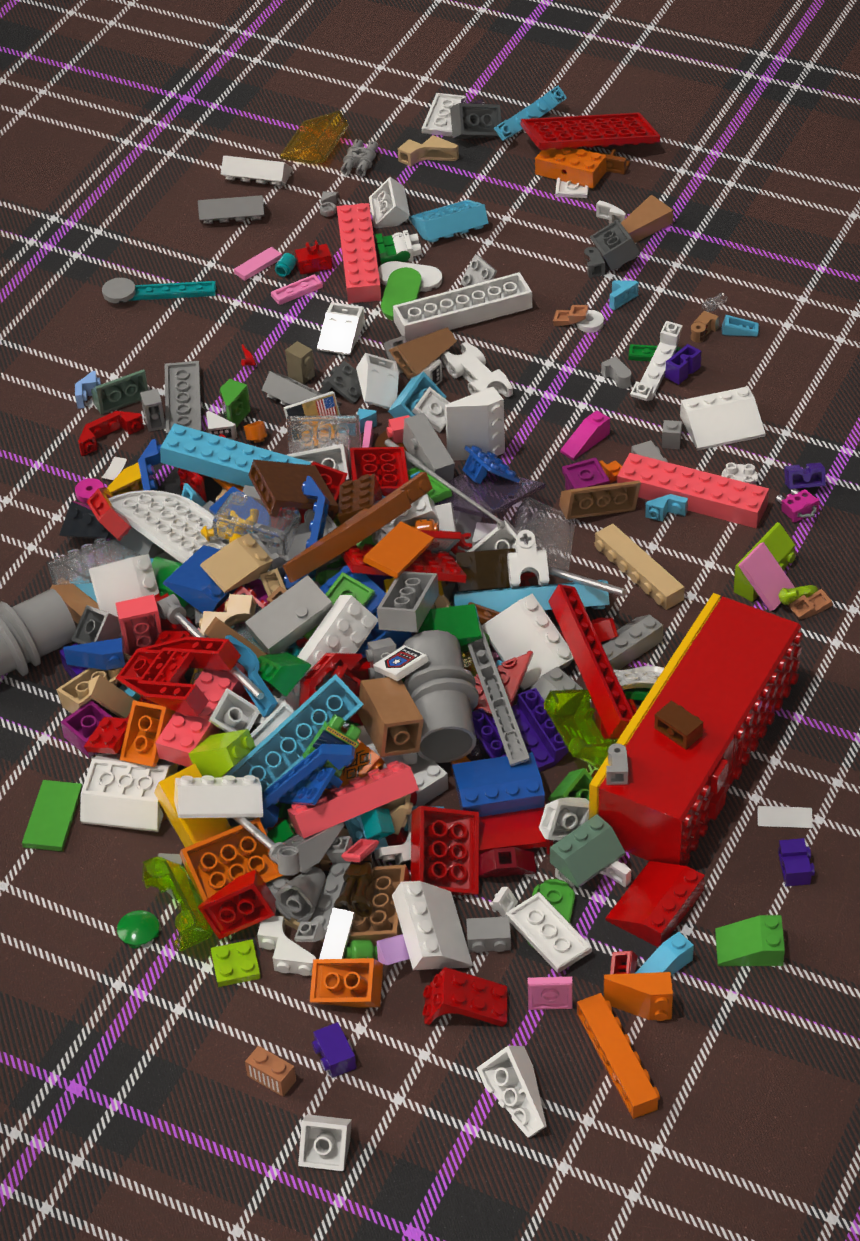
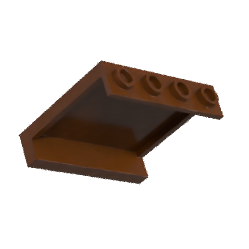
(281, 486)

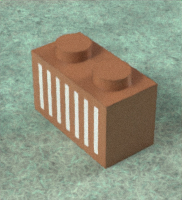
(270, 1071)

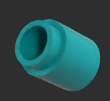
(285, 264)

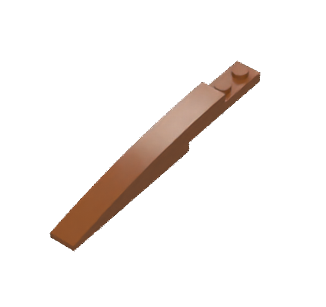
(358, 527)

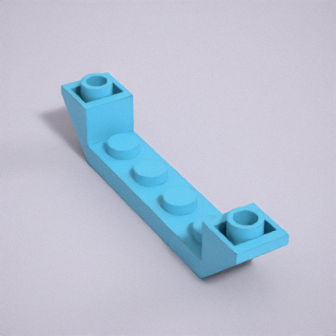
(535, 110)

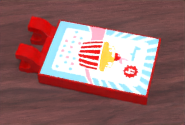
(448, 541)

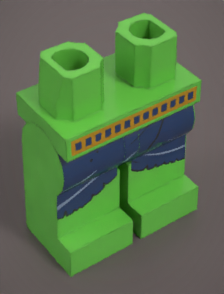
(331, 734)

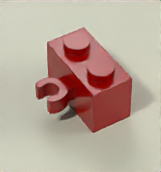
(313, 258)

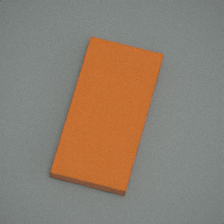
(398, 549)

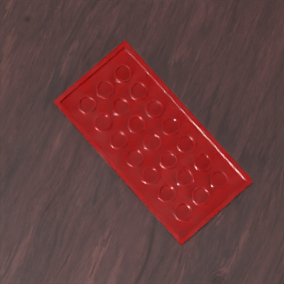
(590, 131)

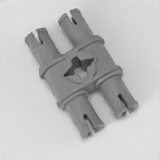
(359, 157)

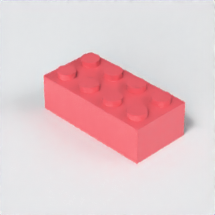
(138, 622)

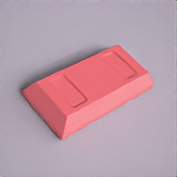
(360, 850)

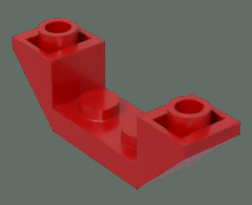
(129, 421)
(106, 514)
(320, 670)

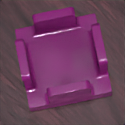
(584, 474)

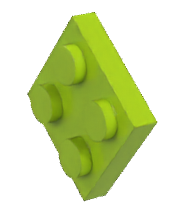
(235, 963)

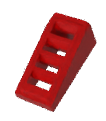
(621, 957)

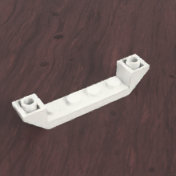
(655, 371)

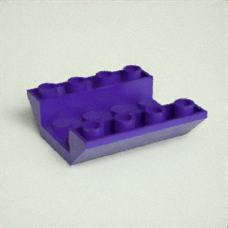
(535, 728)

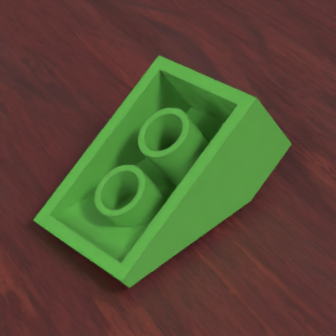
(751, 942)

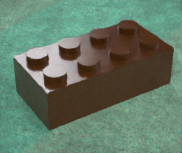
(358, 495)

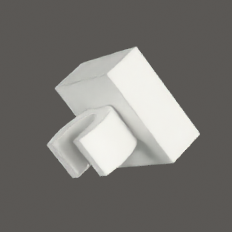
(503, 901)

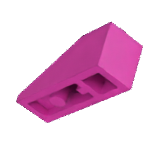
(588, 434)

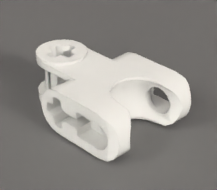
(527, 559)

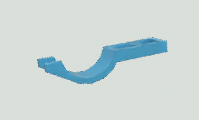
(251, 664)

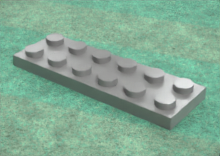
(183, 395)

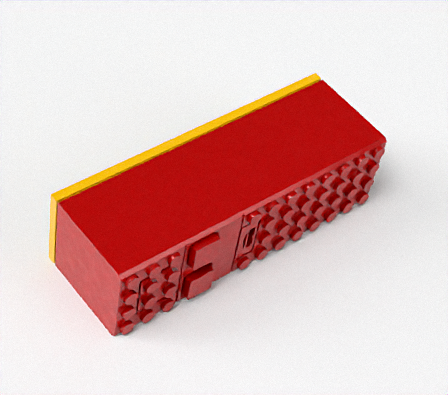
(733, 678)

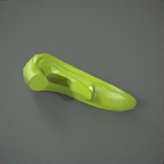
(788, 596)

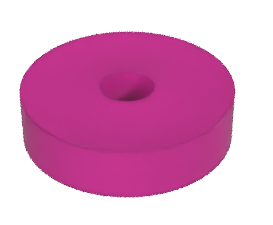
(87, 488)

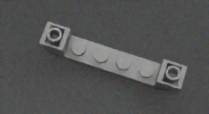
(332, 889)

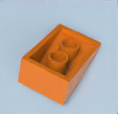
(142, 732)
(347, 982)
(641, 994)

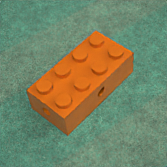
(571, 165)

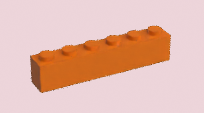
(617, 1055)

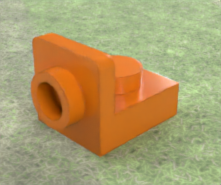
(611, 469)

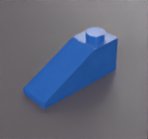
(97, 655)

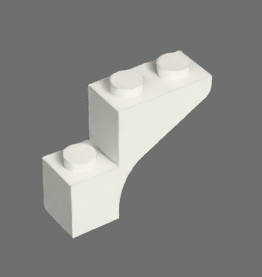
(287, 955)

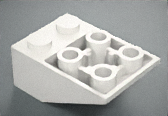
(341, 328)
(378, 380)

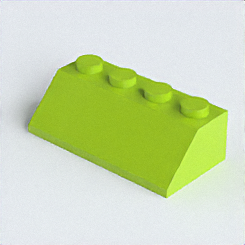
(781, 548)

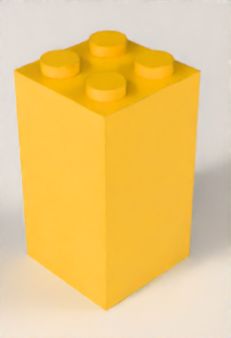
(188, 829)

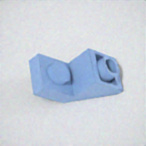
(84, 387)

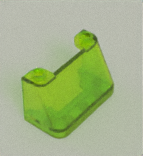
(573, 720)
(190, 922)

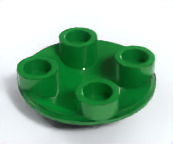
(138, 928)

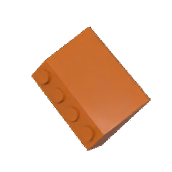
(225, 857)

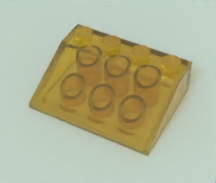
(316, 139)

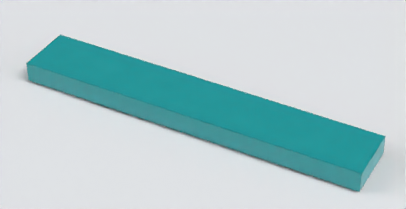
(175, 290)

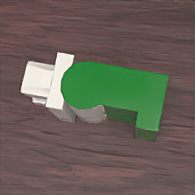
(398, 247)

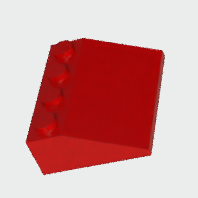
(384, 462)
(445, 849)
(657, 901)

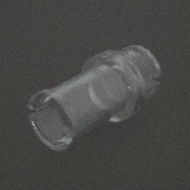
(713, 303)

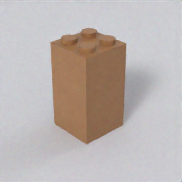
(390, 716)

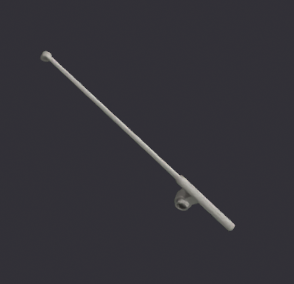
(411, 460)

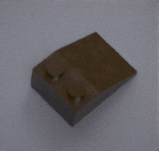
(484, 569)

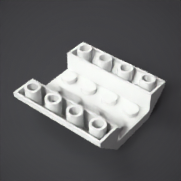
(123, 793)

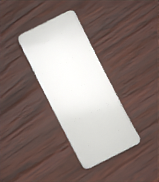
(115, 468)

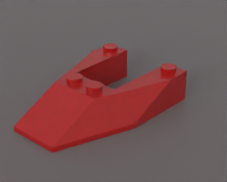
(158, 669)

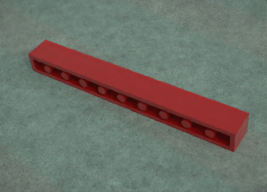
(591, 660)

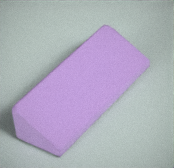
(392, 950)

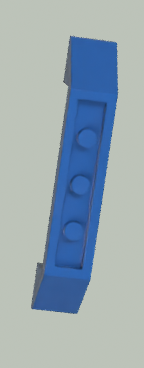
(148, 459)
(317, 526)
(337, 754)

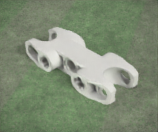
(472, 367)

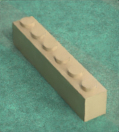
(639, 566)

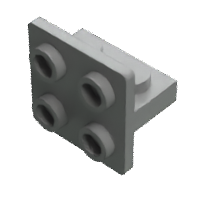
(478, 272)

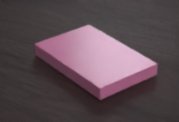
(765, 575)

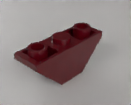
(506, 862)

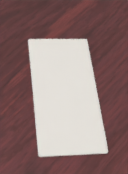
(785, 816)

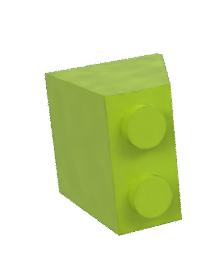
(221, 752)

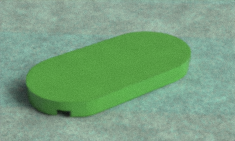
(401, 287)
(558, 895)

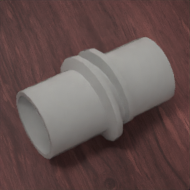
(33, 630)
(443, 696)

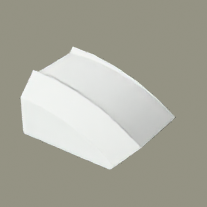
(563, 817)

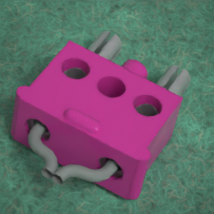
(799, 505)

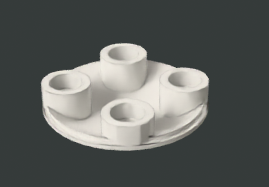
(741, 472)

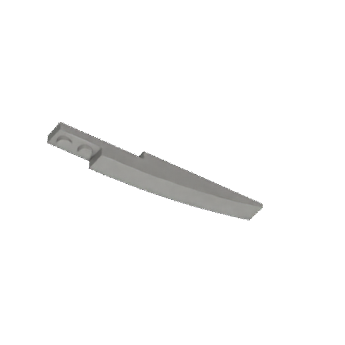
(498, 701)

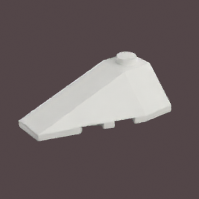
(514, 1084)

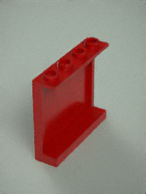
(512, 829)

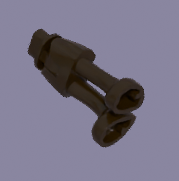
(359, 876)

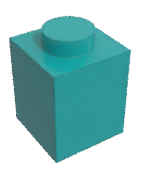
(377, 823)

